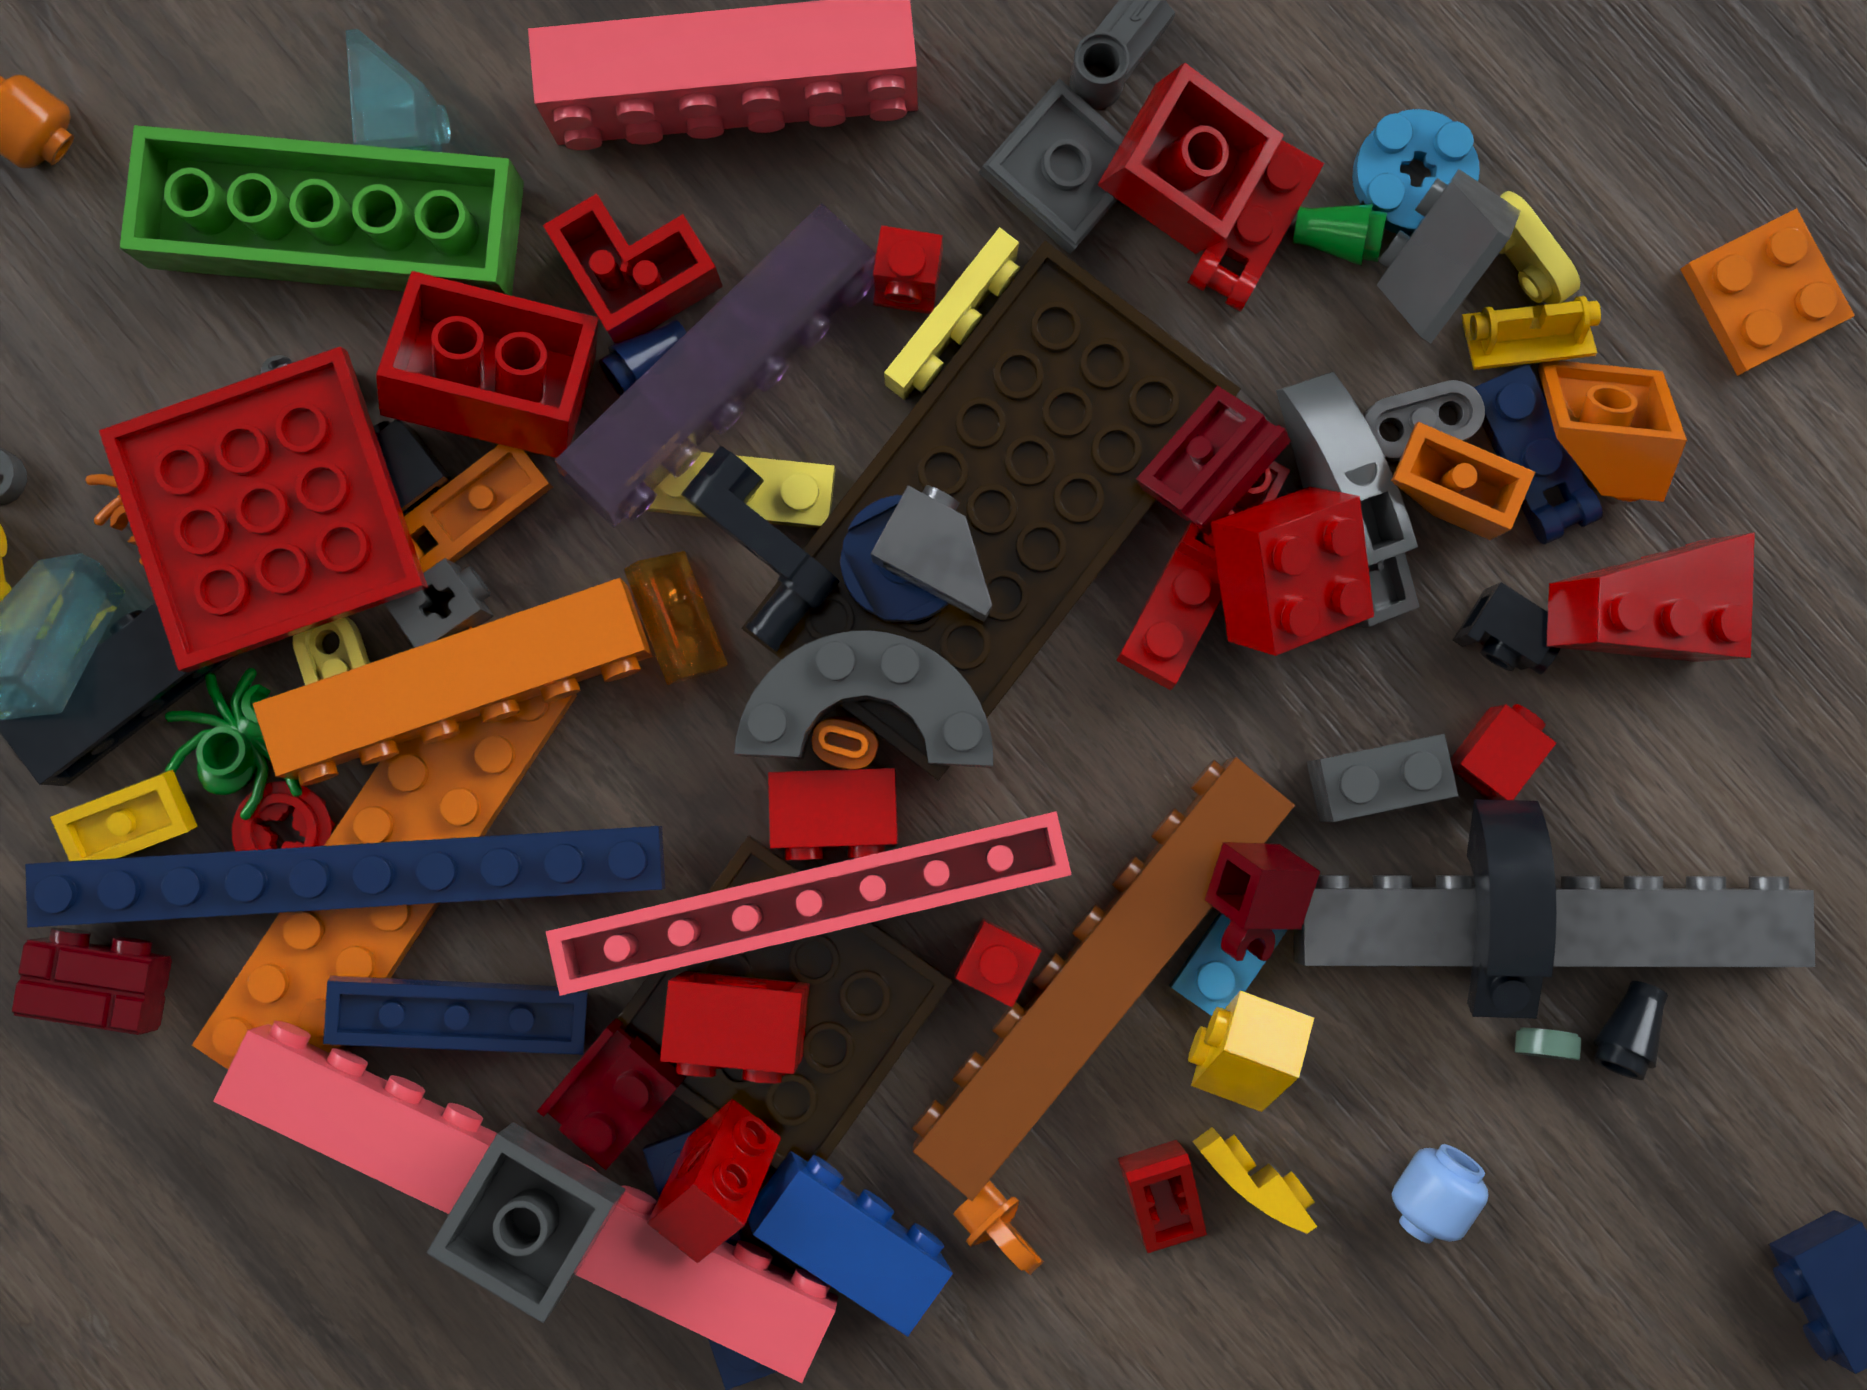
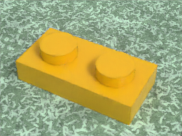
(125, 820)

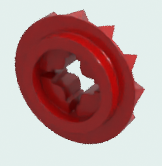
(309, 815)

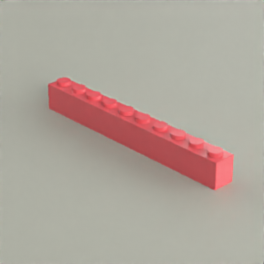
(434, 1151)

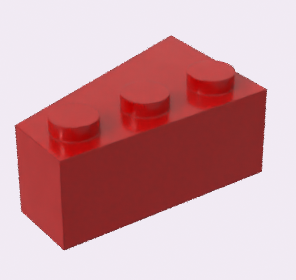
(1663, 606)

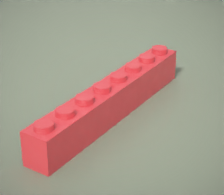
(808, 903)

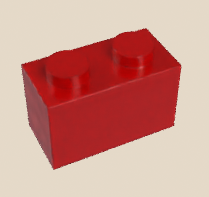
(833, 810)

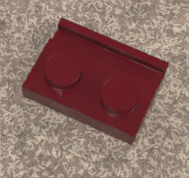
(1213, 459)
(611, 1094)

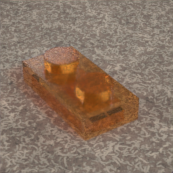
(675, 617)

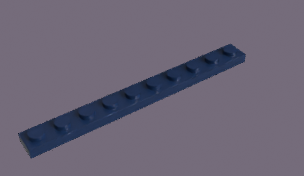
(345, 876)

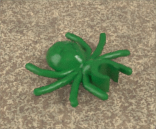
(234, 747)

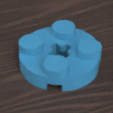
(1397, 140)

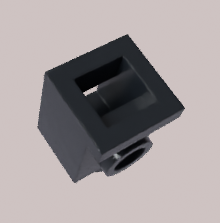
(1509, 630)

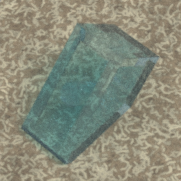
(389, 102)

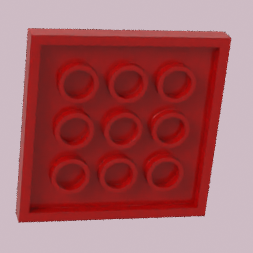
(262, 509)

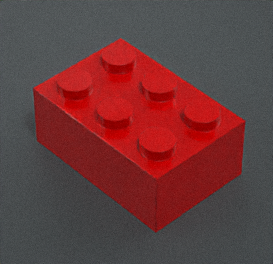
(487, 365)

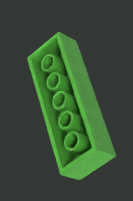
(319, 210)

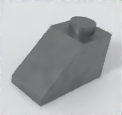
(934, 550)

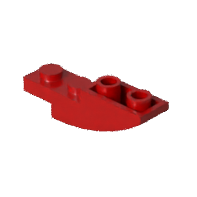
(1186, 596)

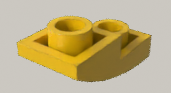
(1274, 1195)

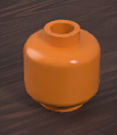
(32, 123)

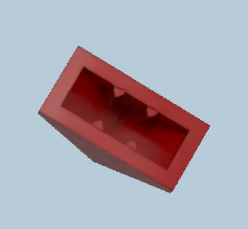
(1163, 1195)

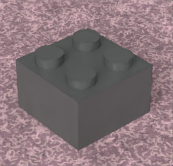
(526, 1221)

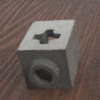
(417, 611)

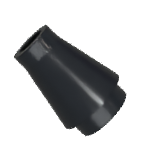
(1632, 1033)

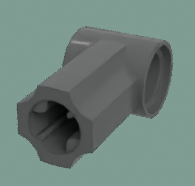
(1120, 46)

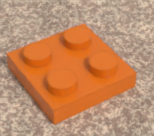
(1767, 292)

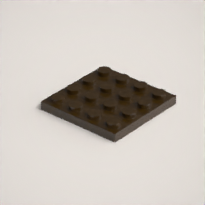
(860, 1017)

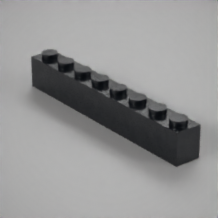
(134, 670)

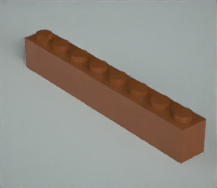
(1096, 981)

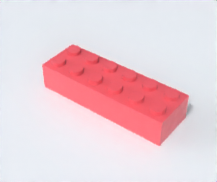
(724, 71)

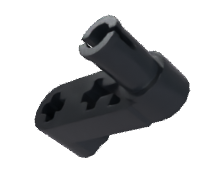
(722, 495)

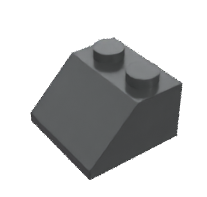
(1446, 252)

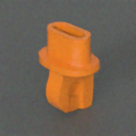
(844, 742)
(989, 1219)

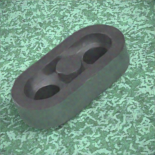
(1423, 406)

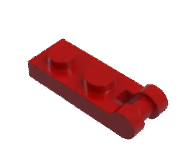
(1259, 226)

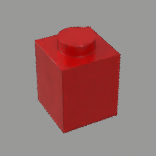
(1502, 751)
(997, 962)

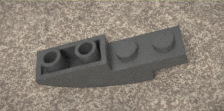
(1342, 455)

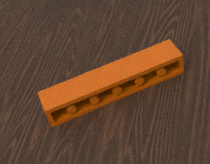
(453, 681)

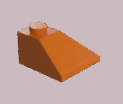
(1616, 426)

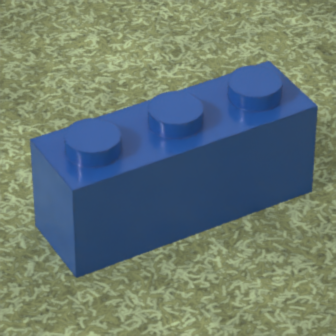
(850, 1241)

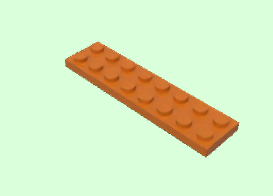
(418, 795)

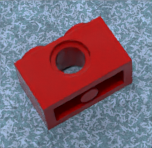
(715, 1181)

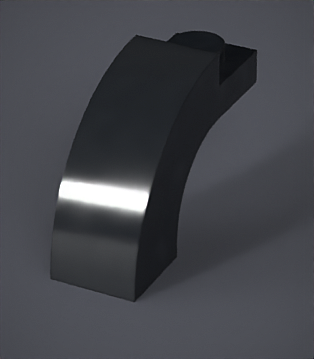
(1514, 908)

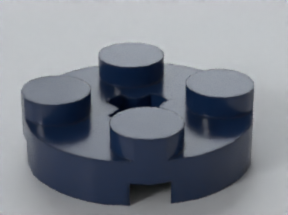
(874, 586)

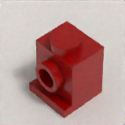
(907, 269)

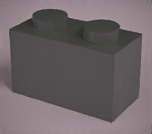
(1382, 778)

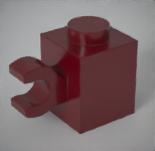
(1259, 891)

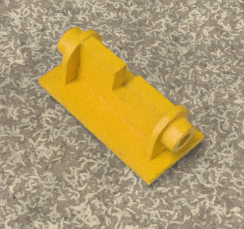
(1531, 333)

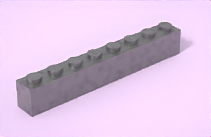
(1593, 924)

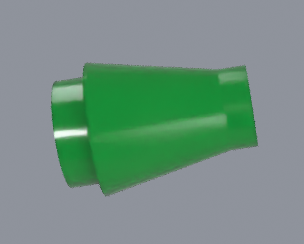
(1342, 231)

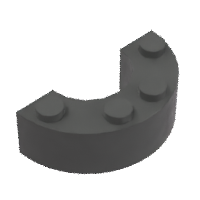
(862, 668)

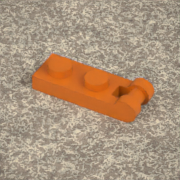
(476, 504)

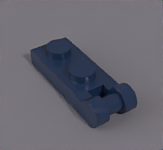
(1523, 433)

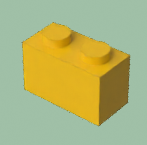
(1250, 1051)

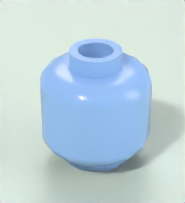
(1440, 1194)

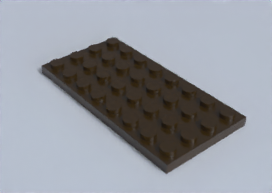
(1042, 449)

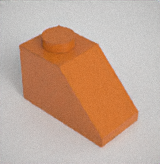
(1462, 482)

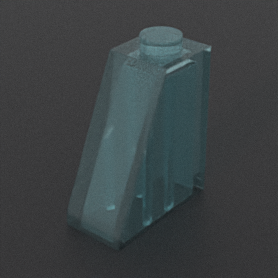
(51, 632)

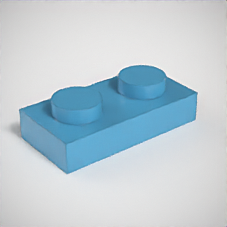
(1211, 975)

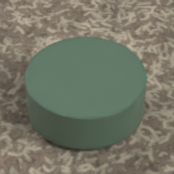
(1548, 1043)

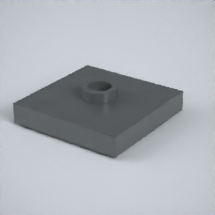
(1054, 166)

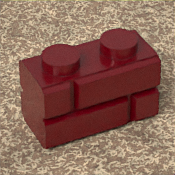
(92, 983)

